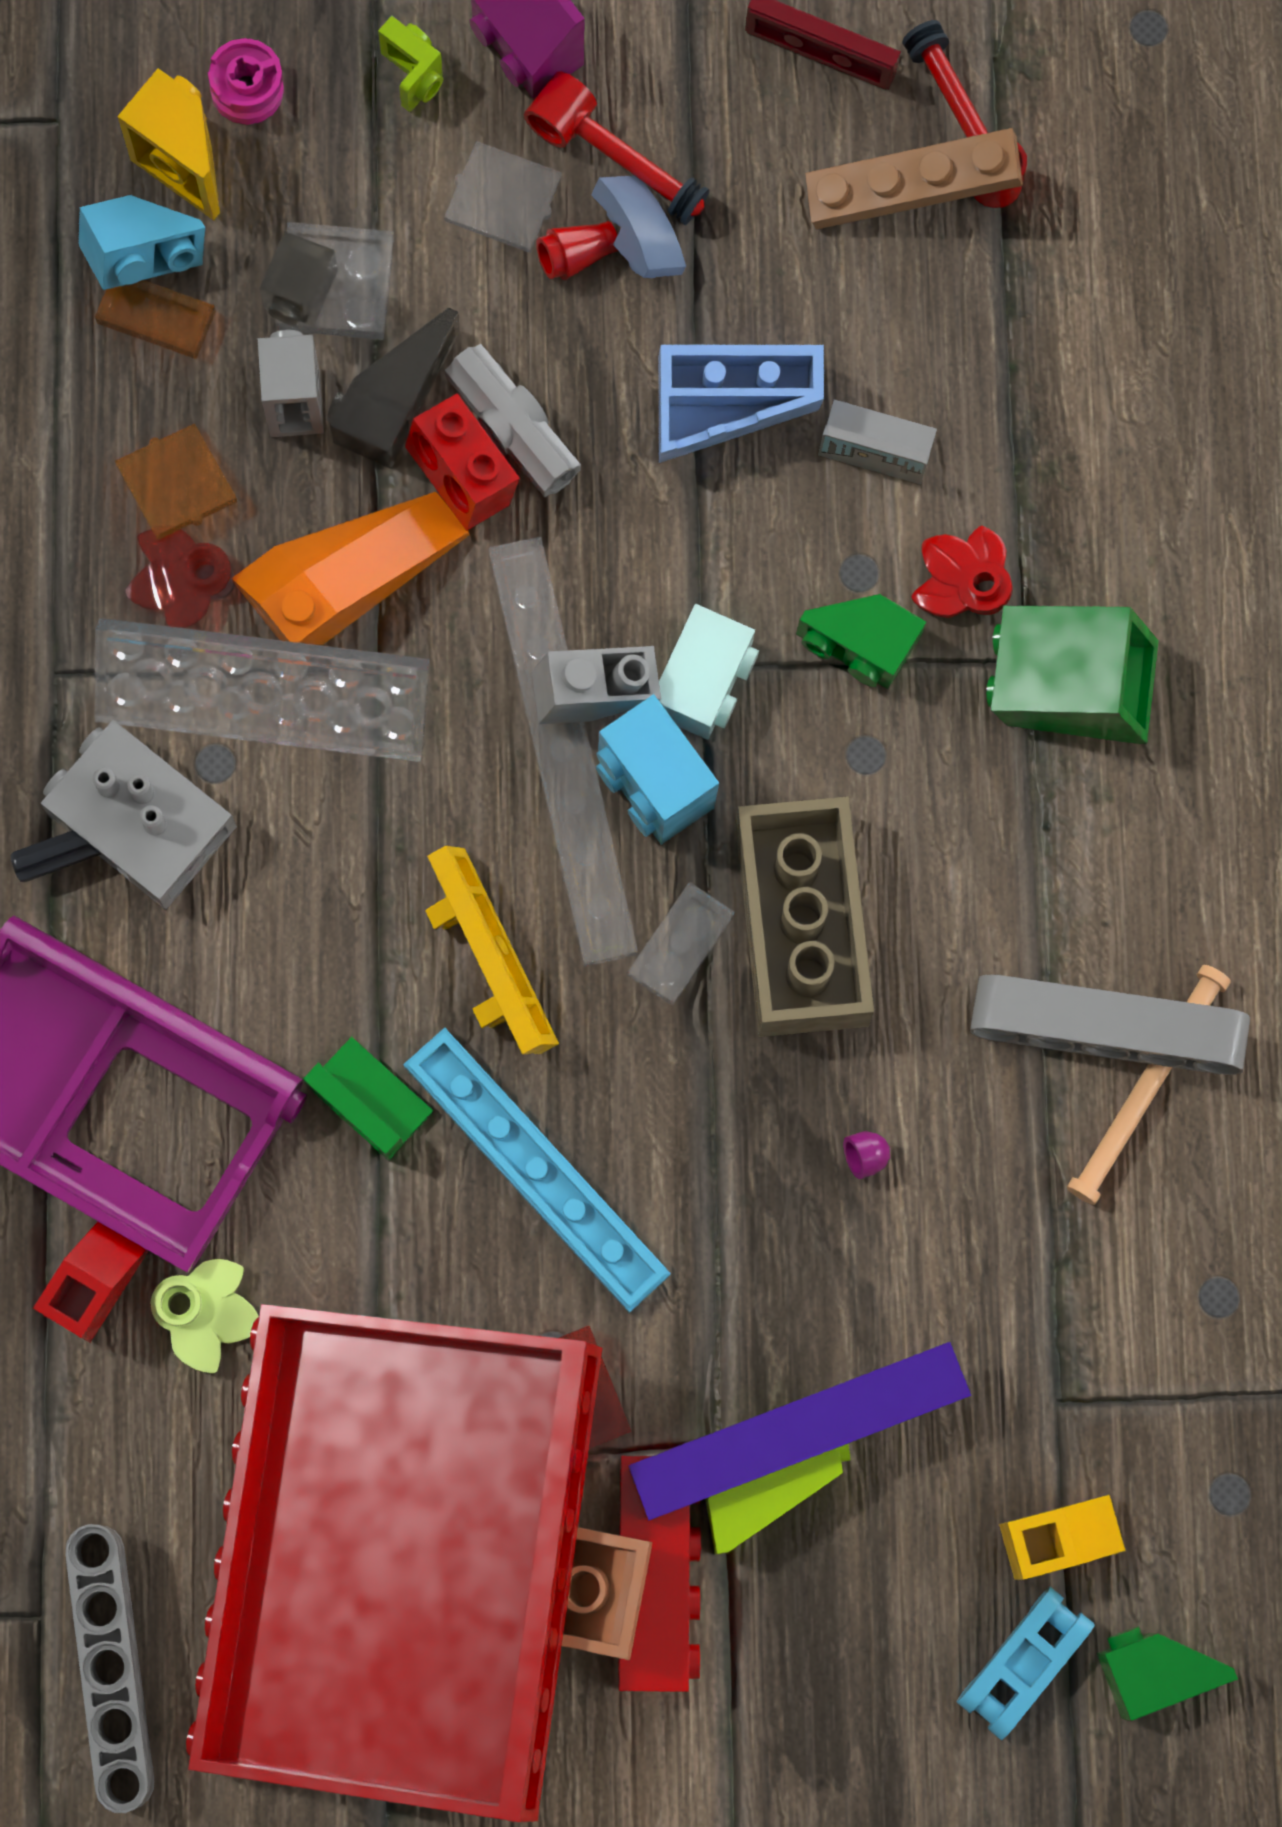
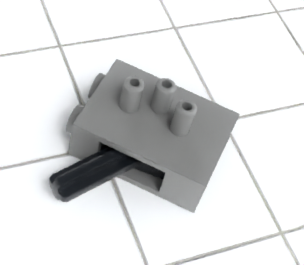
(130, 813)

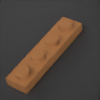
(914, 178)

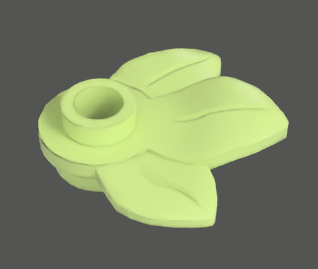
(213, 1316)

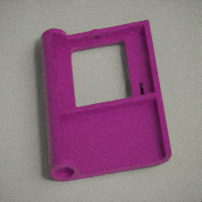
(57, 1040)

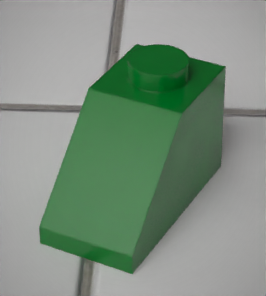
(1157, 1672)

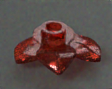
(171, 579)

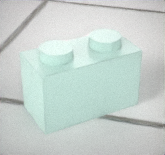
(704, 669)

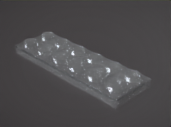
(260, 689)

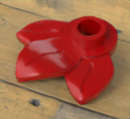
(957, 570)

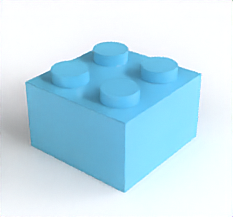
(655, 770)

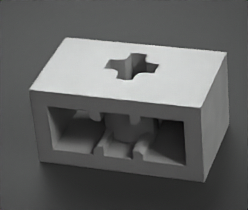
(290, 384)

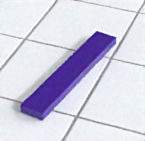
(799, 1431)

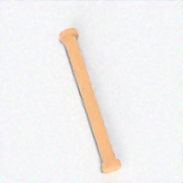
(1138, 1101)

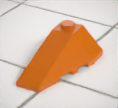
(336, 575)

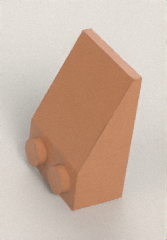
(605, 1593)

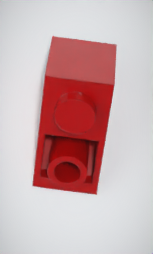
(90, 1281)

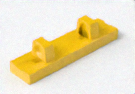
(471, 908)

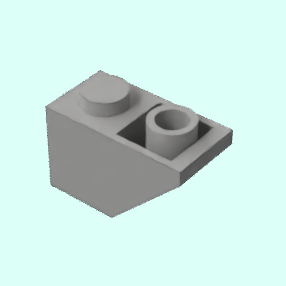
(593, 683)

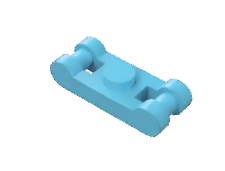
(1026, 1663)

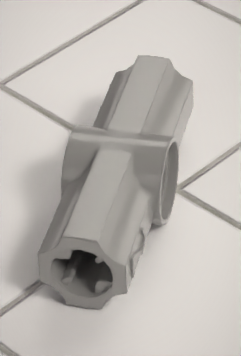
(512, 420)

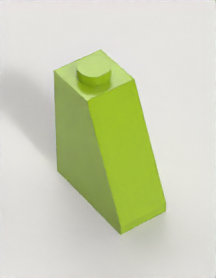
(754, 1505)

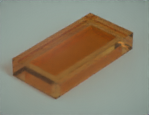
(157, 316)

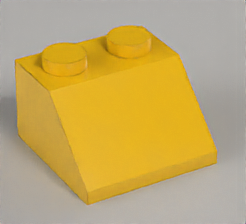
(171, 139)

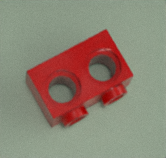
(461, 461)

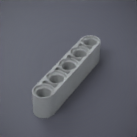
(1110, 1024)
(128, 1690)

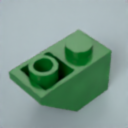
(865, 634)

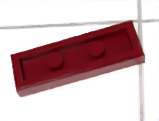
(823, 42)

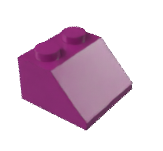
(531, 38)

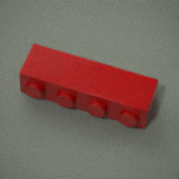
(661, 1647)

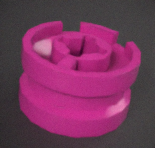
(235, 99)

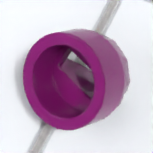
(866, 1153)

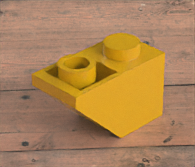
(1062, 1538)

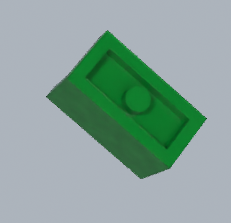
(368, 1098)

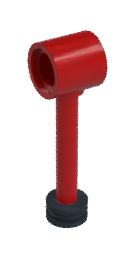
(926, 45)
(564, 112)

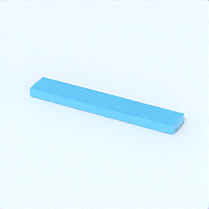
(537, 1170)

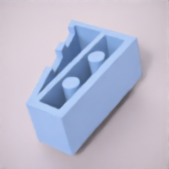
(732, 391)

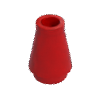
(574, 248)

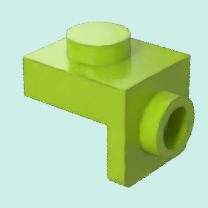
(414, 54)

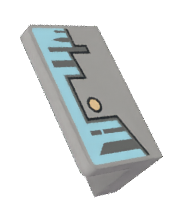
(877, 441)

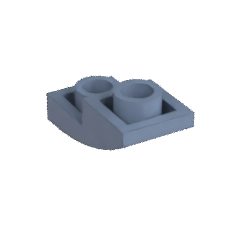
(645, 231)

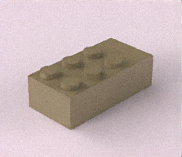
(804, 916)

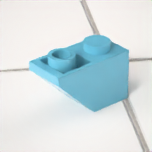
(138, 240)

